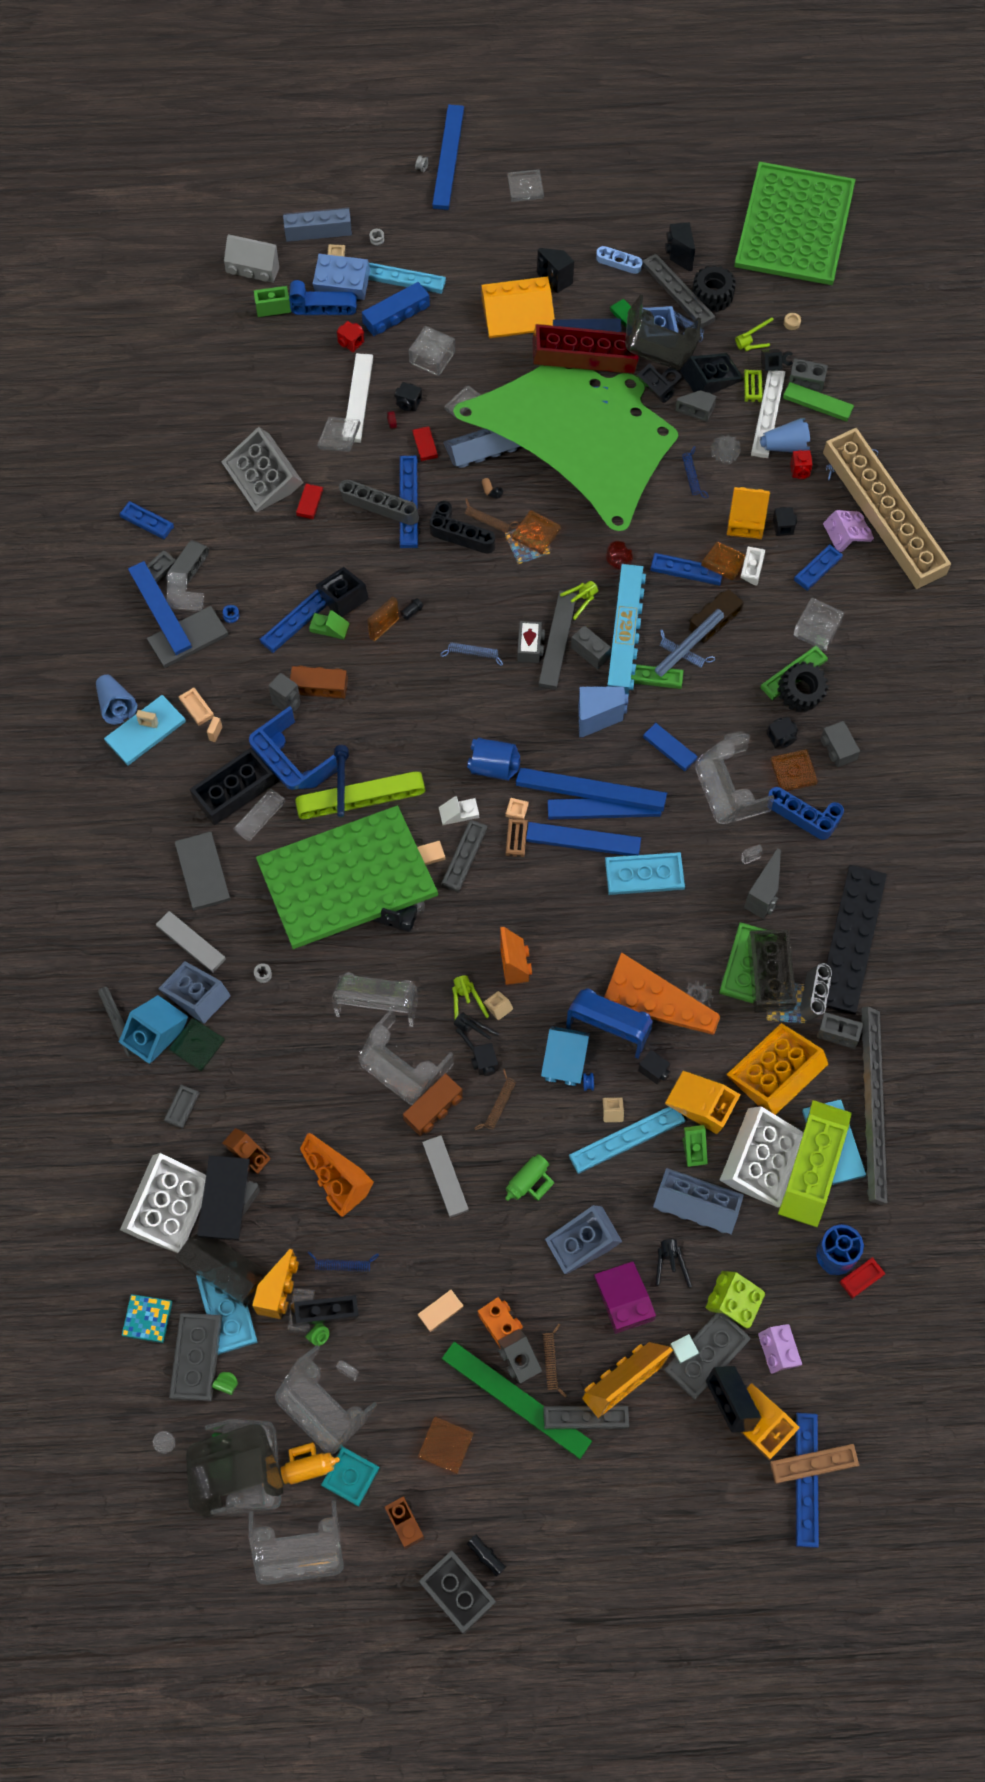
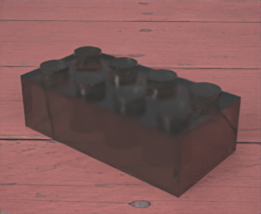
(771, 971)

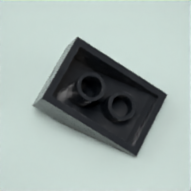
(710, 372)

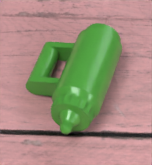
(527, 1177)

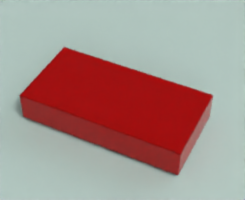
(425, 443)
(309, 501)
(862, 1278)

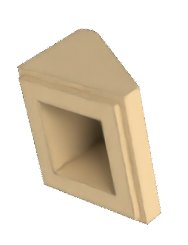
(498, 1005)
(613, 1110)

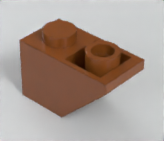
(244, 1147)
(404, 1522)

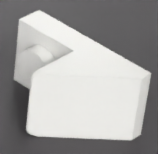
(460, 811)

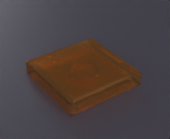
(536, 532)
(724, 561)
(383, 618)
(794, 770)
(445, 1445)

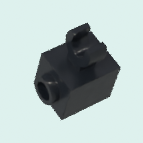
(773, 359)

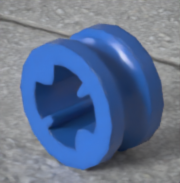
(230, 619)
(588, 1082)

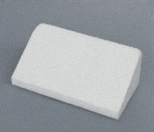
(752, 565)

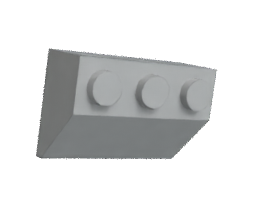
(251, 258)

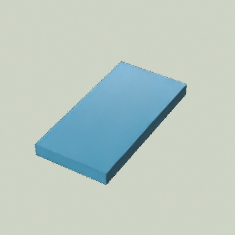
(134, 740)
(644, 873)
(850, 1163)
(236, 1324)

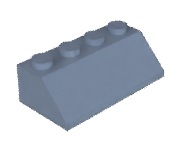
(317, 224)
(477, 446)
(698, 1201)

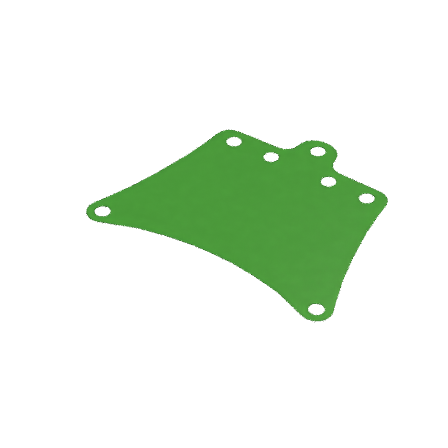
(579, 435)

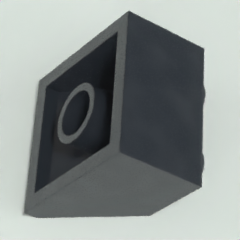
(681, 245)
(342, 591)

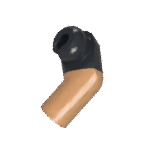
(495, 492)

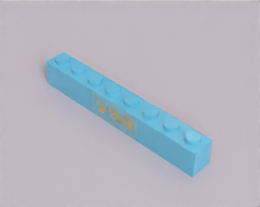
(625, 627)

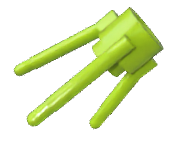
(745, 339)
(586, 590)
(463, 987)

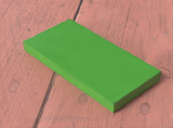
(737, 974)

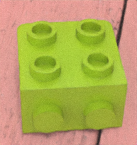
(735, 1298)

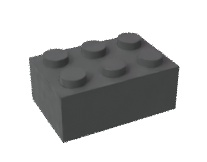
(457, 1592)

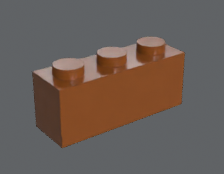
(320, 681)
(433, 1105)

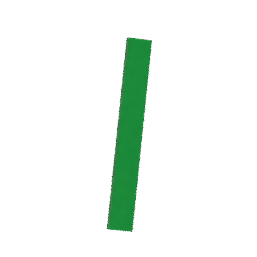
(513, 1398)

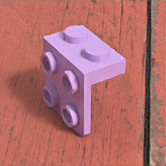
(847, 527)

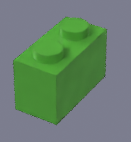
(272, 301)

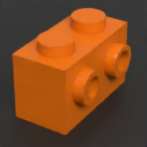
(498, 1319)

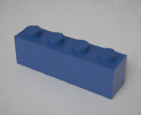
(395, 309)

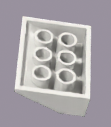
(762, 1156)
(165, 1203)

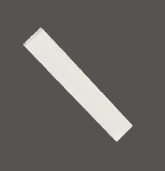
(359, 390)
(768, 410)

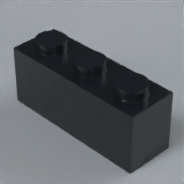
(324, 1310)
(733, 1399)

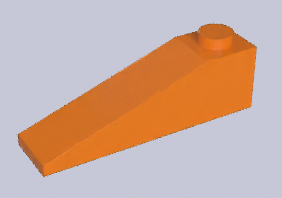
(340, 1178)

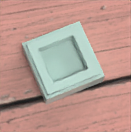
(684, 1348)

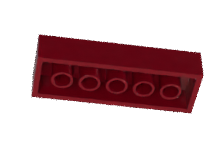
(582, 349)

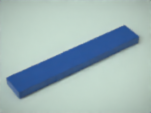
(408, 491)
(160, 608)
(293, 622)
(595, 809)
(583, 839)
(807, 1488)

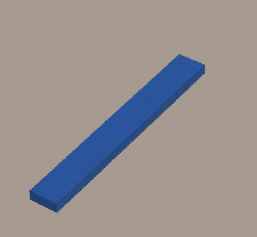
(448, 157)
(591, 789)

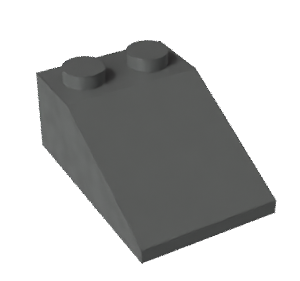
(763, 894)

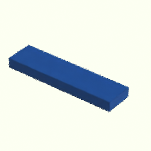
(684, 569)

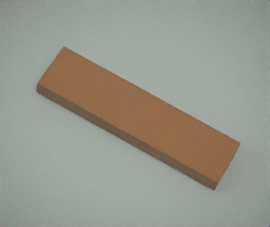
(814, 1463)

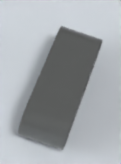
(190, 559)
(816, 991)

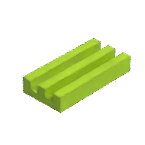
(752, 397)

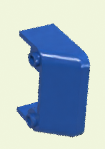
(267, 744)
(611, 1018)

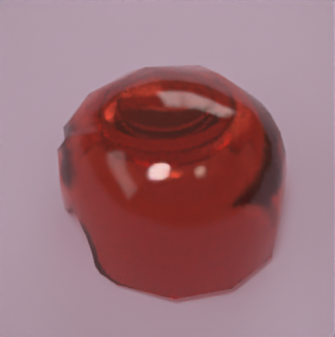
(618, 554)

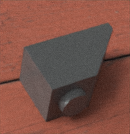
(697, 405)

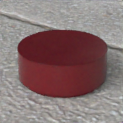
(391, 420)

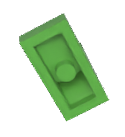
(330, 625)
(695, 1145)

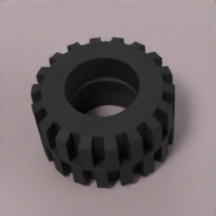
(714, 278)
(812, 677)

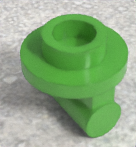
(318, 1334)
(225, 1382)

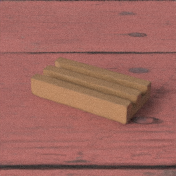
(515, 852)

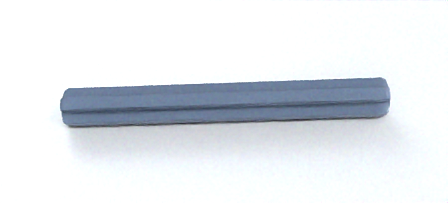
(689, 642)

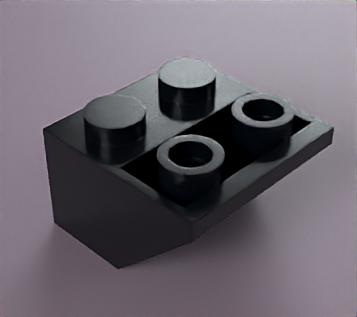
(557, 266)

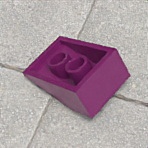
(625, 1297)

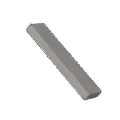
(190, 941)
(445, 1176)

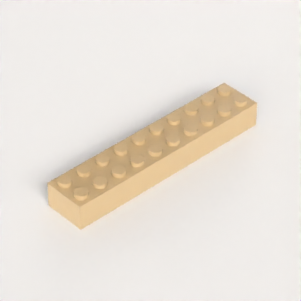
(886, 508)

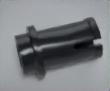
(411, 609)

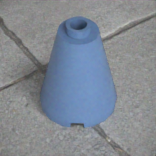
(787, 437)
(114, 700)

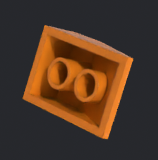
(514, 957)

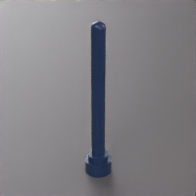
(341, 753)

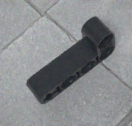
(482, 539)

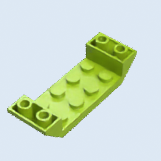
(815, 1164)

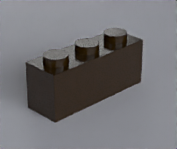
(725, 601)

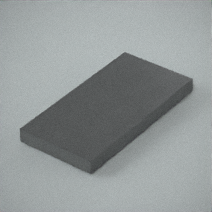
(201, 630)
(202, 871)
(717, 1345)
(195, 1357)

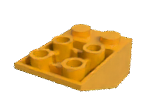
(748, 513)
(702, 1100)
(273, 1289)
(773, 1428)

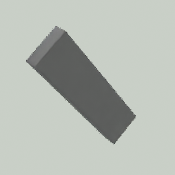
(464, 856)
(583, 1418)

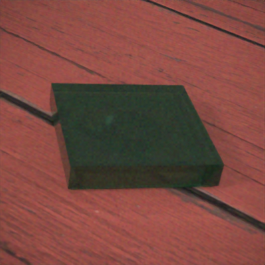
(196, 1044)

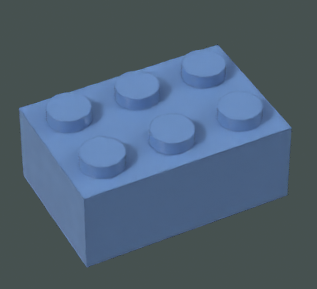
(341, 275)

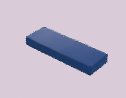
(146, 520)
(818, 567)
(670, 747)

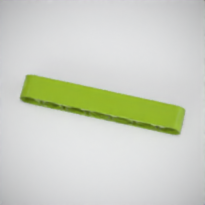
(361, 795)

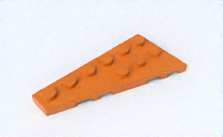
(647, 992)

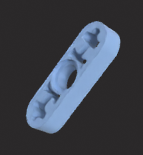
(606, 259)

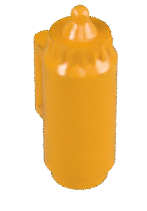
(307, 1467)

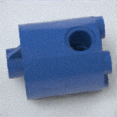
(494, 759)
(839, 1249)

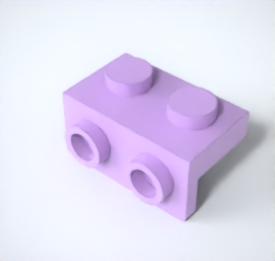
(779, 1348)

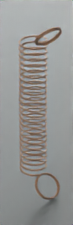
(487, 517)
(494, 1107)
(559, 1389)

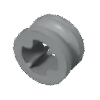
(421, 163)
(379, 240)
(266, 978)

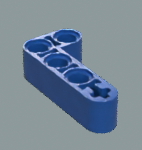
(320, 302)
(802, 810)

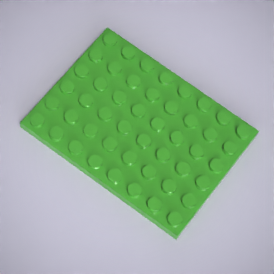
(795, 223)
(346, 876)

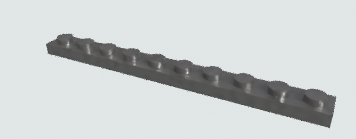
(874, 1106)

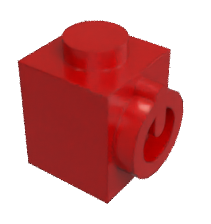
(350, 336)
(801, 464)

